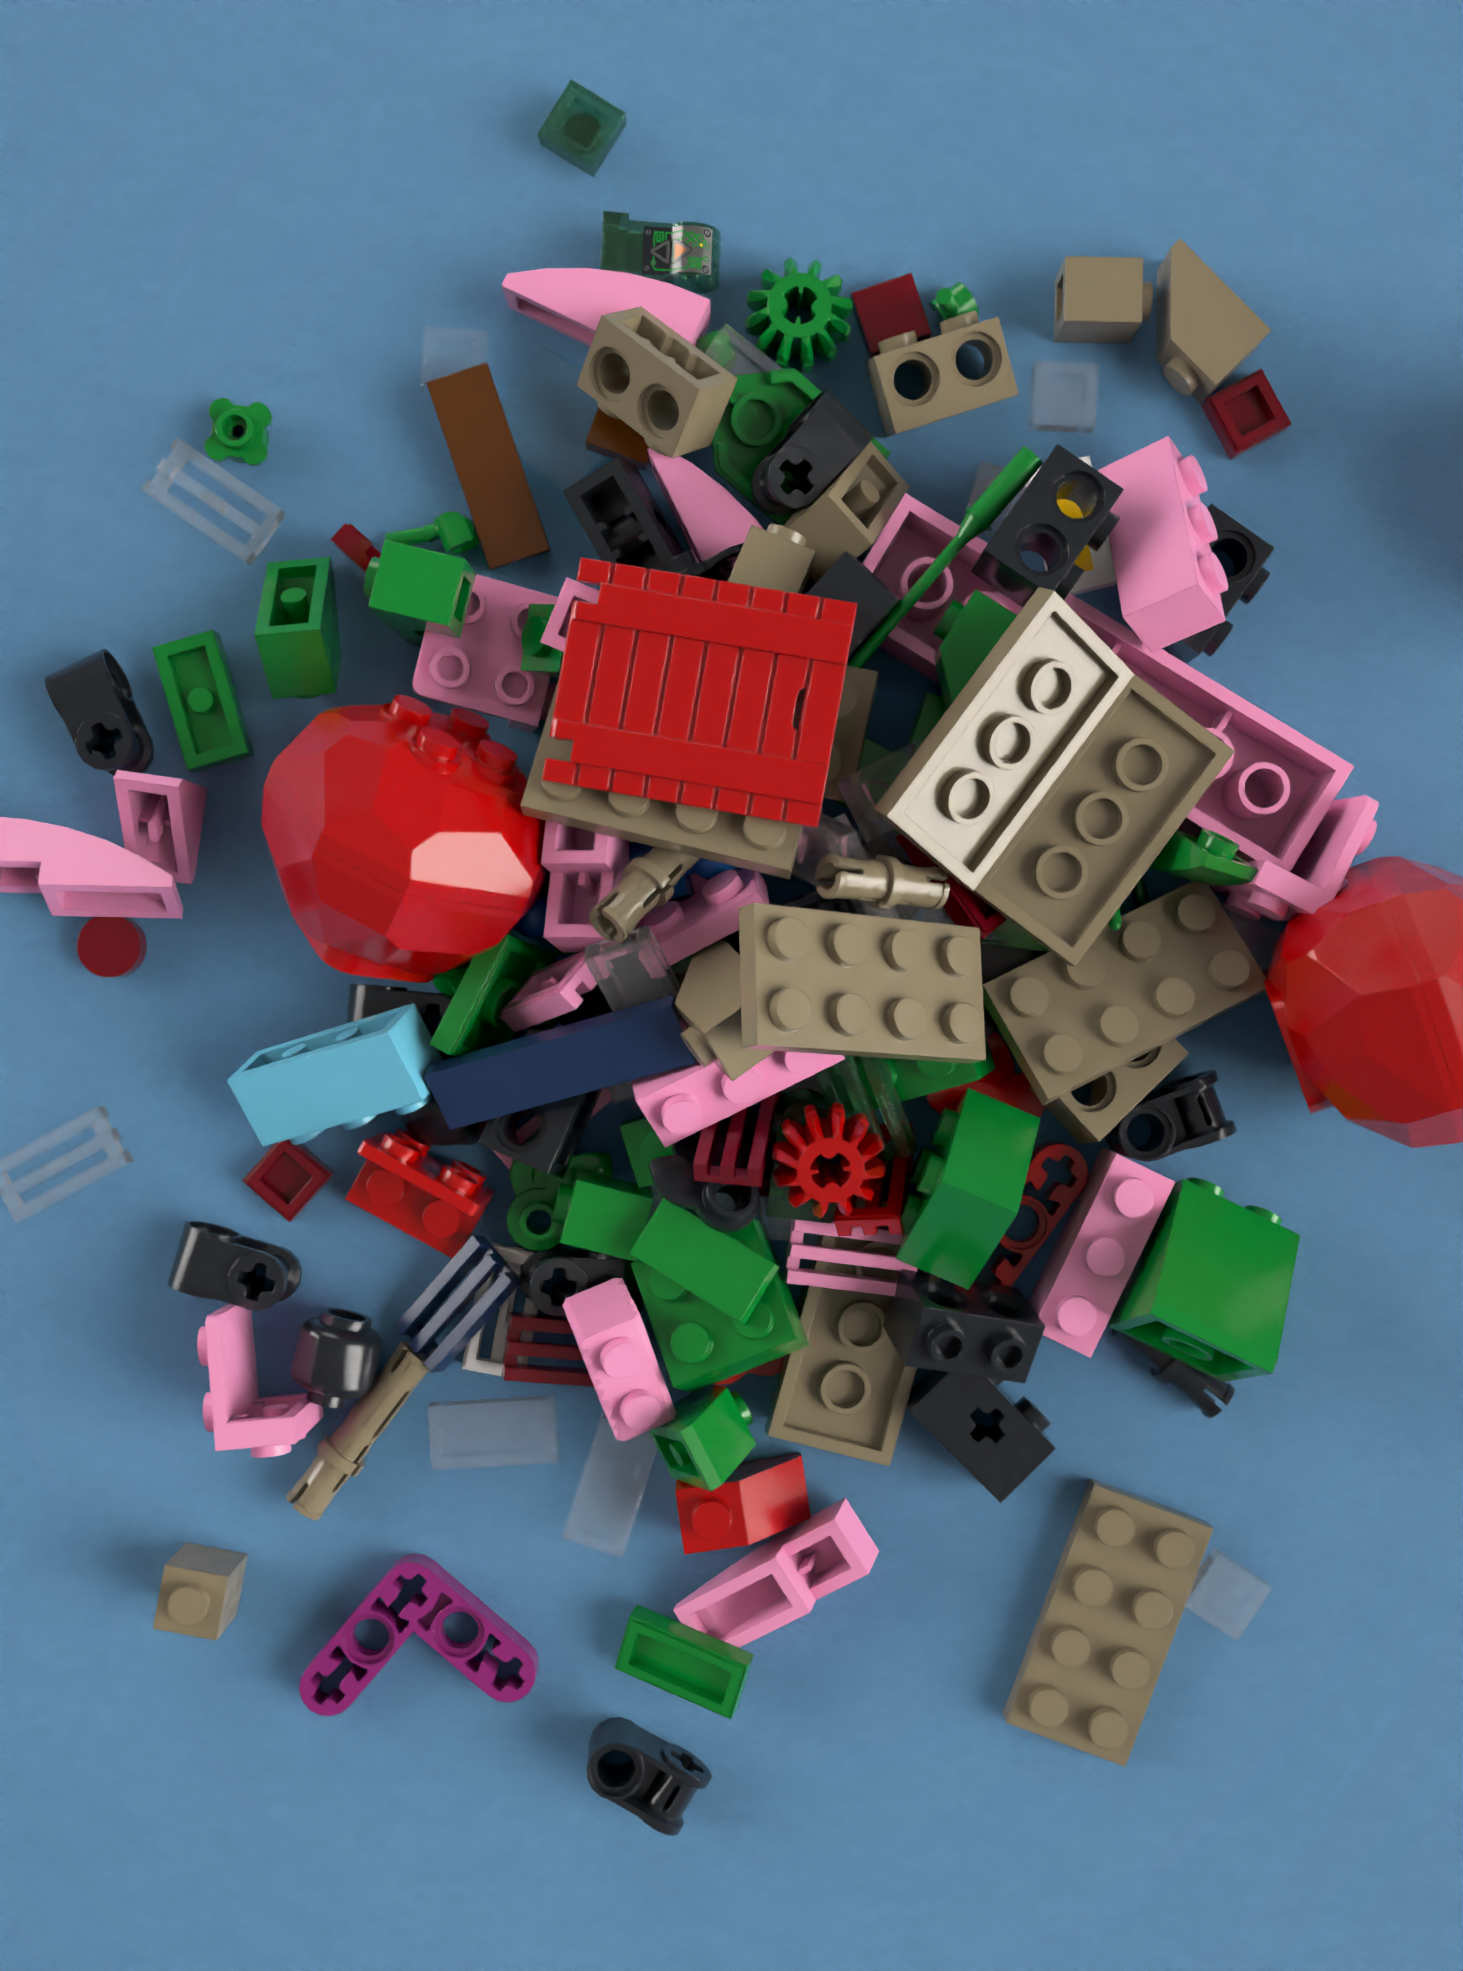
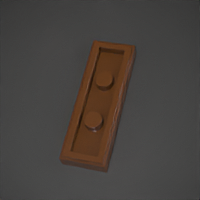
(488, 466)

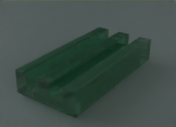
(834, 1091)

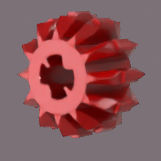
(828, 1182)

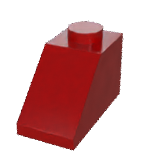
(749, 1506)

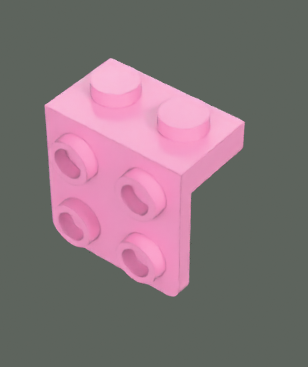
(485, 663)
(1318, 871)
(233, 1404)

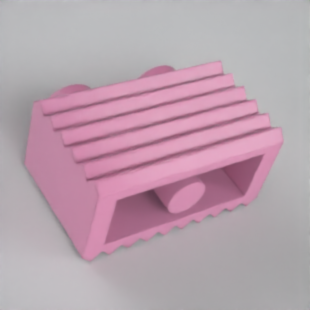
(619, 1359)

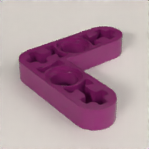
(426, 1619)

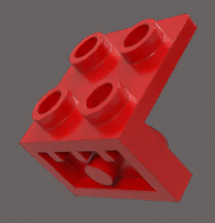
(419, 1191)

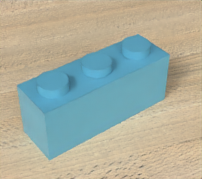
(337, 1077)

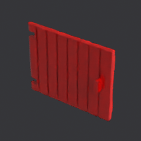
(695, 689)

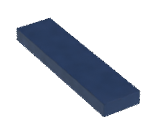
(560, 1063)

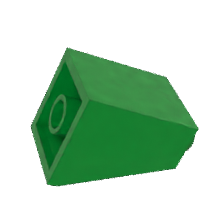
(1211, 1284)

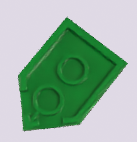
(755, 422)

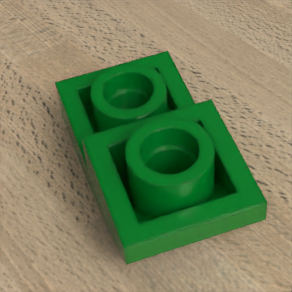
(1204, 859)

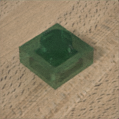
(582, 128)

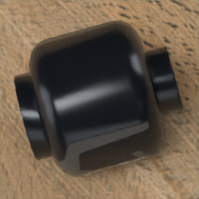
(336, 1356)

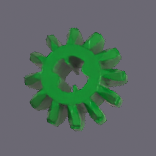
(799, 292)

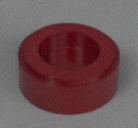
(111, 946)

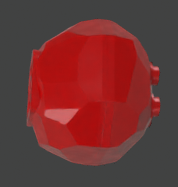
(402, 838)
(1377, 1001)

